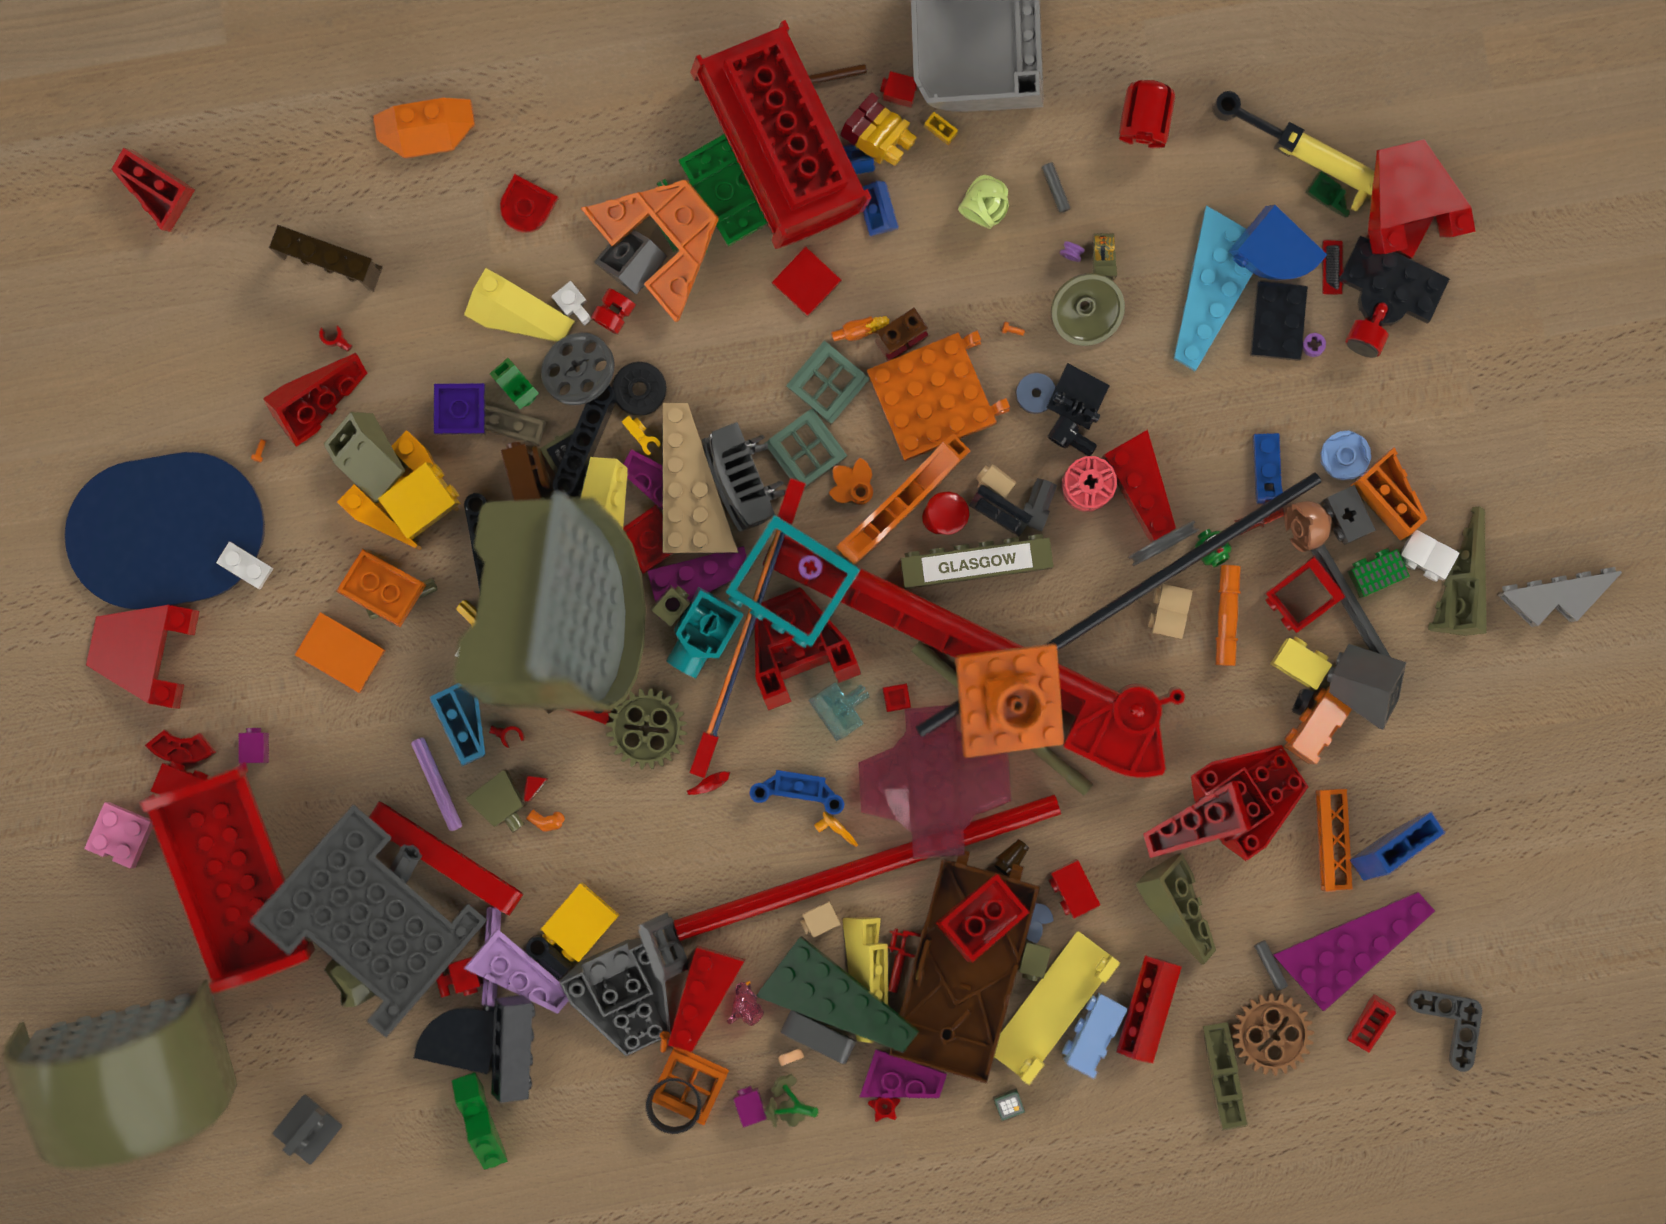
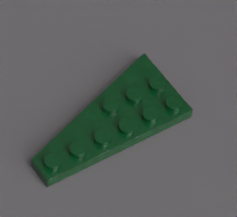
(824, 991)

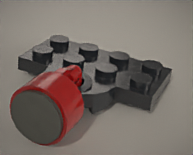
(1388, 290)

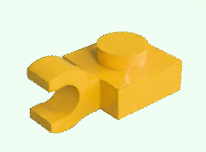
(636, 429)

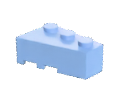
(1093, 1034)

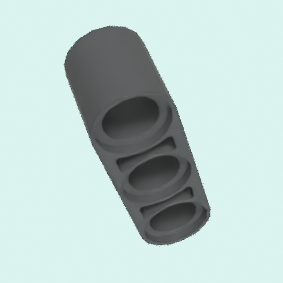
(818, 1037)

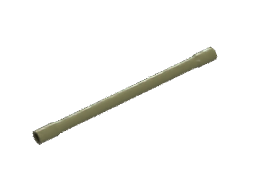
(1072, 776)

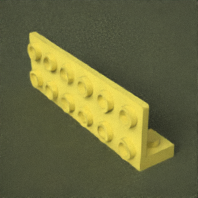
(1053, 1006)

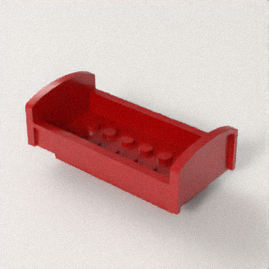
(781, 136)
(223, 875)

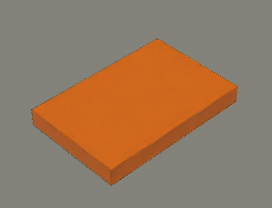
(381, 588)
(340, 652)

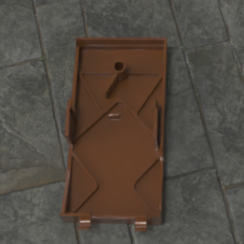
(957, 1001)

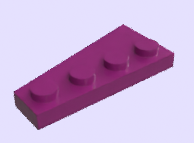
(646, 476)
(703, 572)

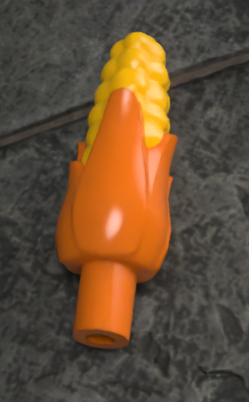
(860, 328)

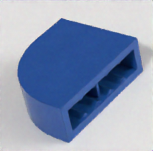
(1276, 247)
(1397, 847)

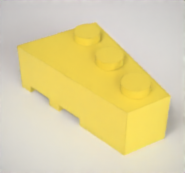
(607, 485)

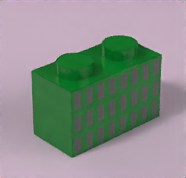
(1378, 573)

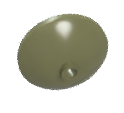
(1094, 321)

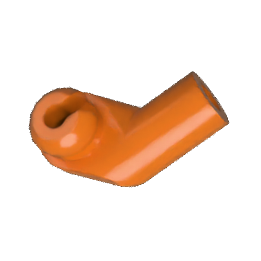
(546, 823)

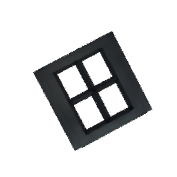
(1000, 510)

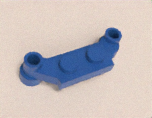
(799, 787)

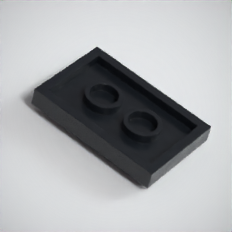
(1279, 321)

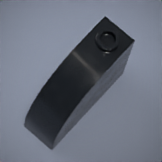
(459, 1039)

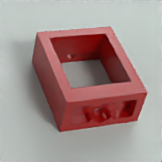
(1327, 581)

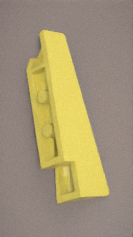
(866, 957)

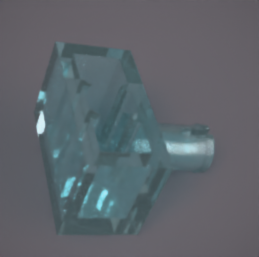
(838, 710)

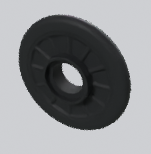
(655, 388)

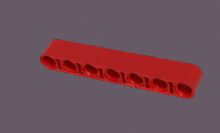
(447, 859)

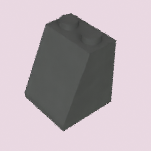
(1367, 683)

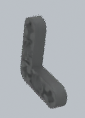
(1457, 1013)

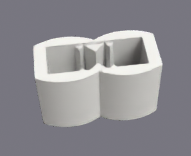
(1428, 555)

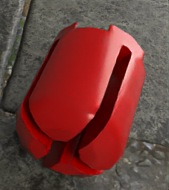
(1147, 113)

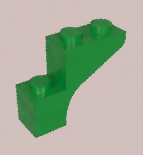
(478, 1121)

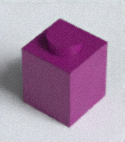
(253, 746)
(749, 1106)

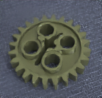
(643, 751)

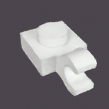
(571, 301)

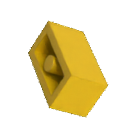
(941, 128)

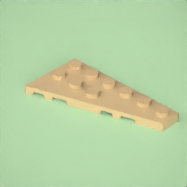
(691, 503)

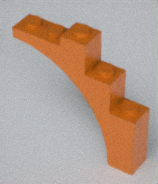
(904, 499)

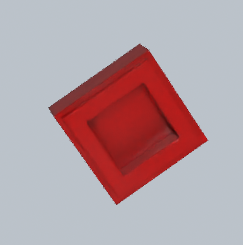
(896, 697)

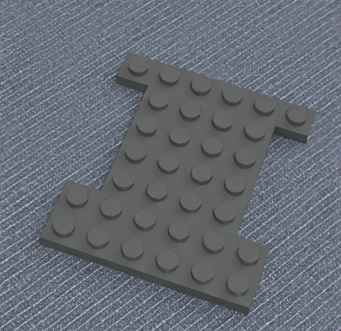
(366, 918)

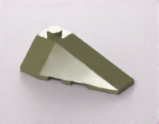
(1173, 900)

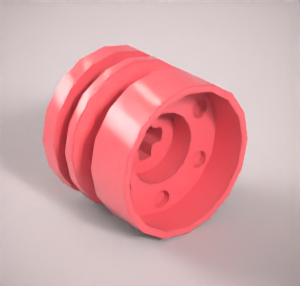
(1080, 495)

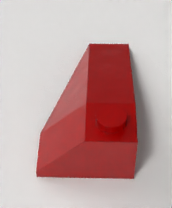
(308, 400)

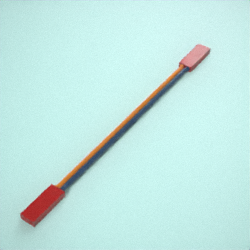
(709, 741)

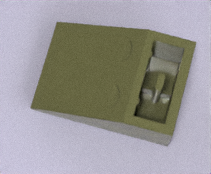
(365, 454)

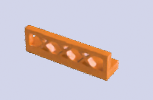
(1326, 841)

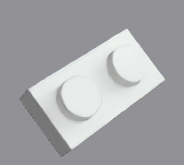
(244, 565)

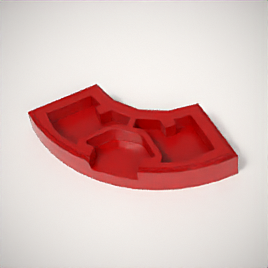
(180, 749)

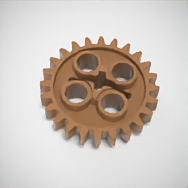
(1256, 1018)

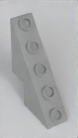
(1568, 597)

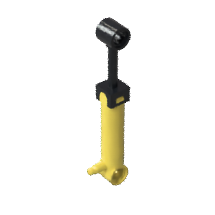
(1306, 148)

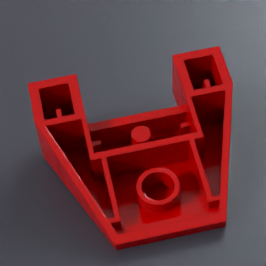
(1413, 187)
(131, 648)
(781, 658)

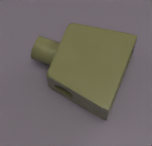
(499, 801)

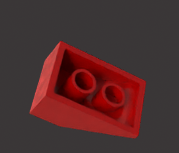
(982, 918)

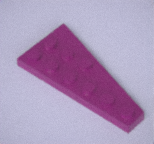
(1344, 954)

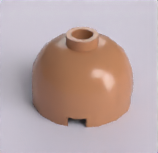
(1308, 524)

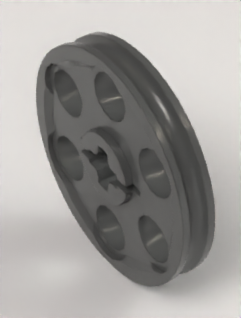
(587, 367)
(1163, 543)

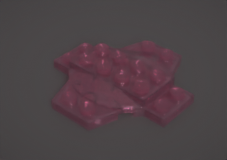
(933, 785)

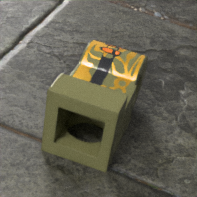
(1104, 255)

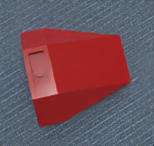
(1268, 789)

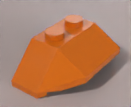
(424, 126)

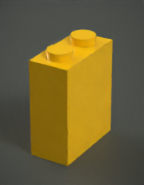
(420, 500)
(579, 923)

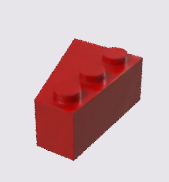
(154, 188)

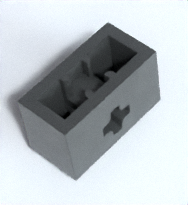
(1357, 525)

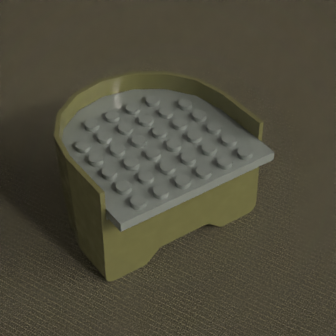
(554, 608)
(122, 1081)

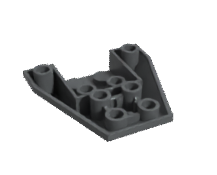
(620, 996)

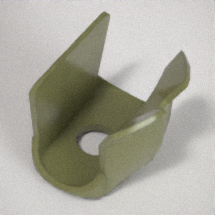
(351, 989)

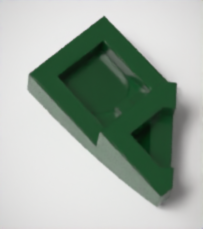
(1328, 194)

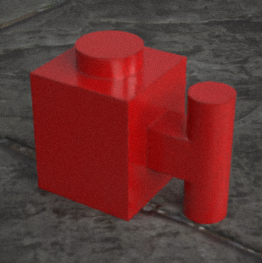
(461, 978)

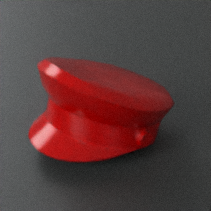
(946, 513)

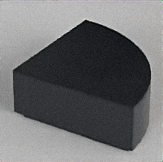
(1302, 701)

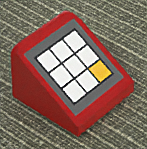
(533, 786)

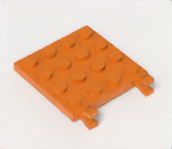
(934, 395)

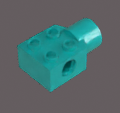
(703, 632)

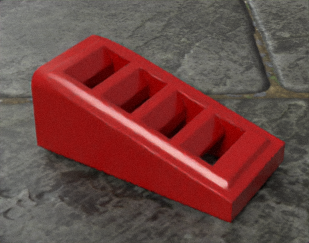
(1369, 1010)

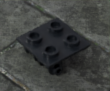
(1078, 396)

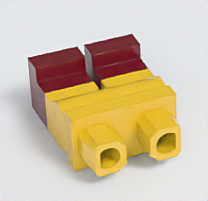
(878, 131)

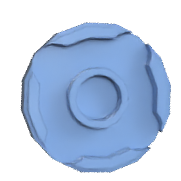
(1345, 455)

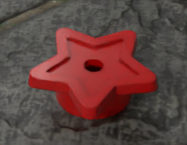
(881, 1113)

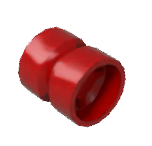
(608, 318)

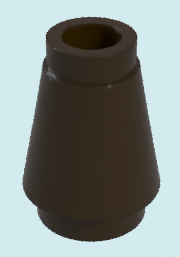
(1012, 855)

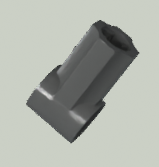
(1039, 503)
(405, 862)

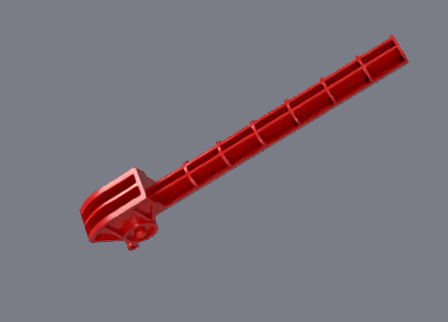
(1109, 726)

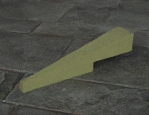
(1464, 598)

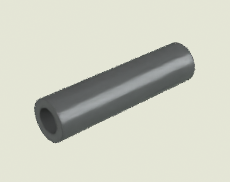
(1056, 187)
(1271, 965)

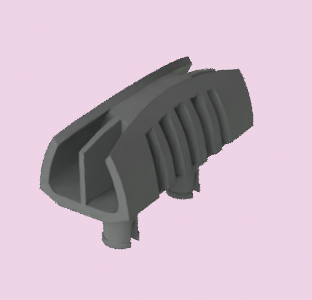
(738, 478)

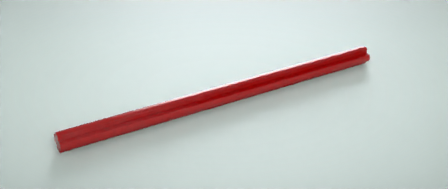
(856, 871)

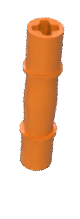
(1228, 615)

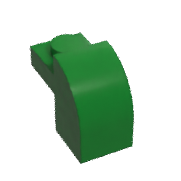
(514, 383)

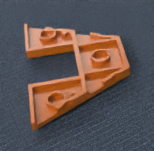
(683, 219)

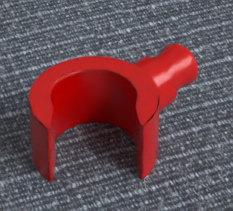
(339, 341)
(501, 733)

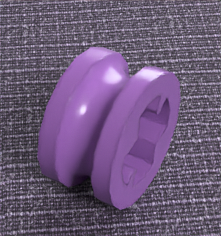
(1072, 251)
(1320, 349)
(818, 564)

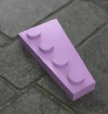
(513, 969)

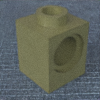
(666, 614)
(1034, 961)

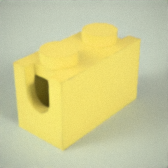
(1301, 663)

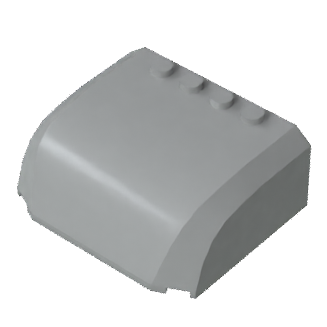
(978, 54)

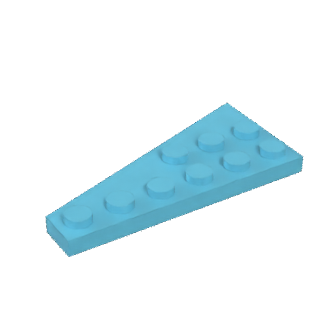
(1212, 288)

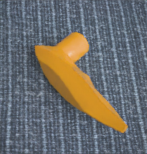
(836, 826)

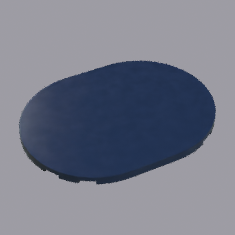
(158, 526)

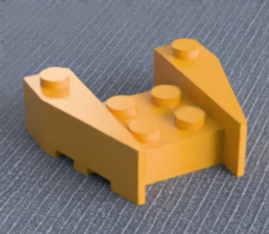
(374, 514)

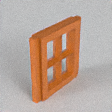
(698, 1064)

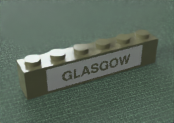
(976, 563)

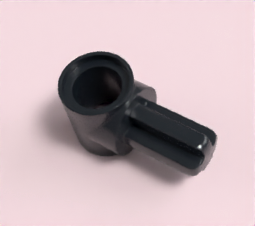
(1066, 433)

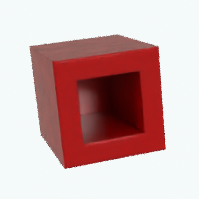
(899, 89)

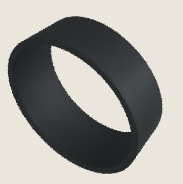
(669, 1129)

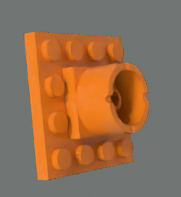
(987, 693)

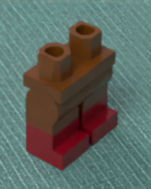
(905, 329)

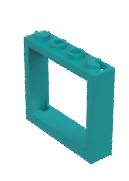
(778, 623)

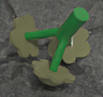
(792, 1110)

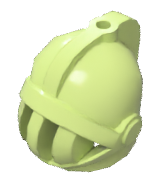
(985, 201)

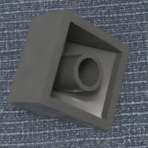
(632, 261)

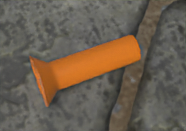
(664, 1035)

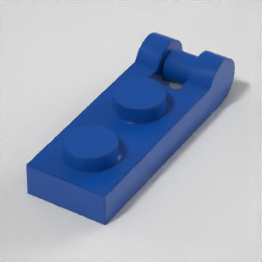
(1267, 466)

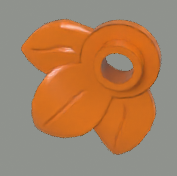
(849, 480)

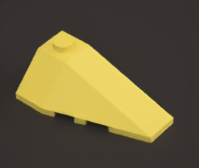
(509, 308)

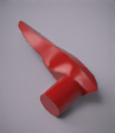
(710, 783)

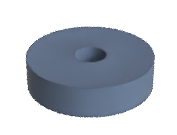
(1024, 392)

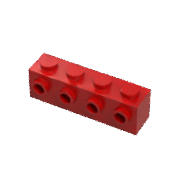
(1148, 1009)

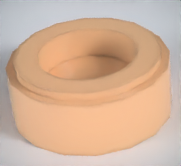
(791, 1057)

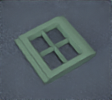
(811, 367)
(823, 435)

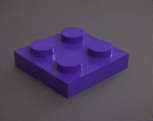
(459, 408)

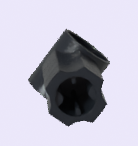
(550, 959)

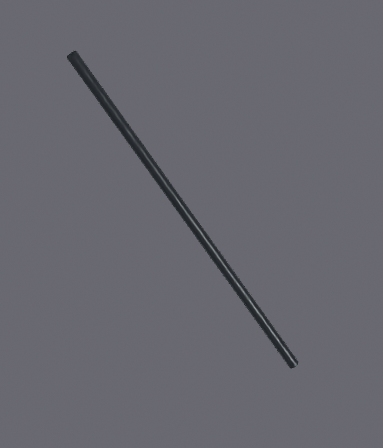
(1152, 583)

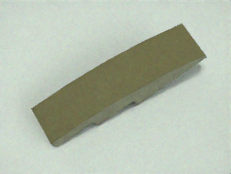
(1225, 1076)

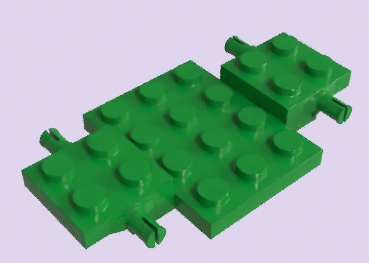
(723, 186)

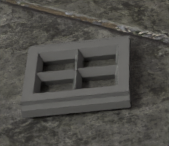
(671, 966)

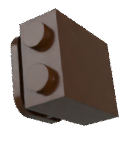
(525, 471)

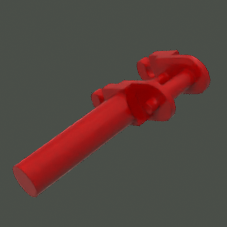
(899, 958)

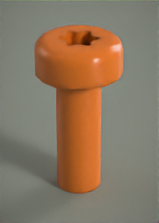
(1006, 327)
(257, 457)

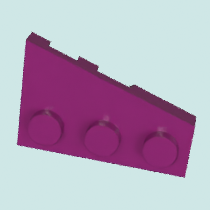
(901, 1078)

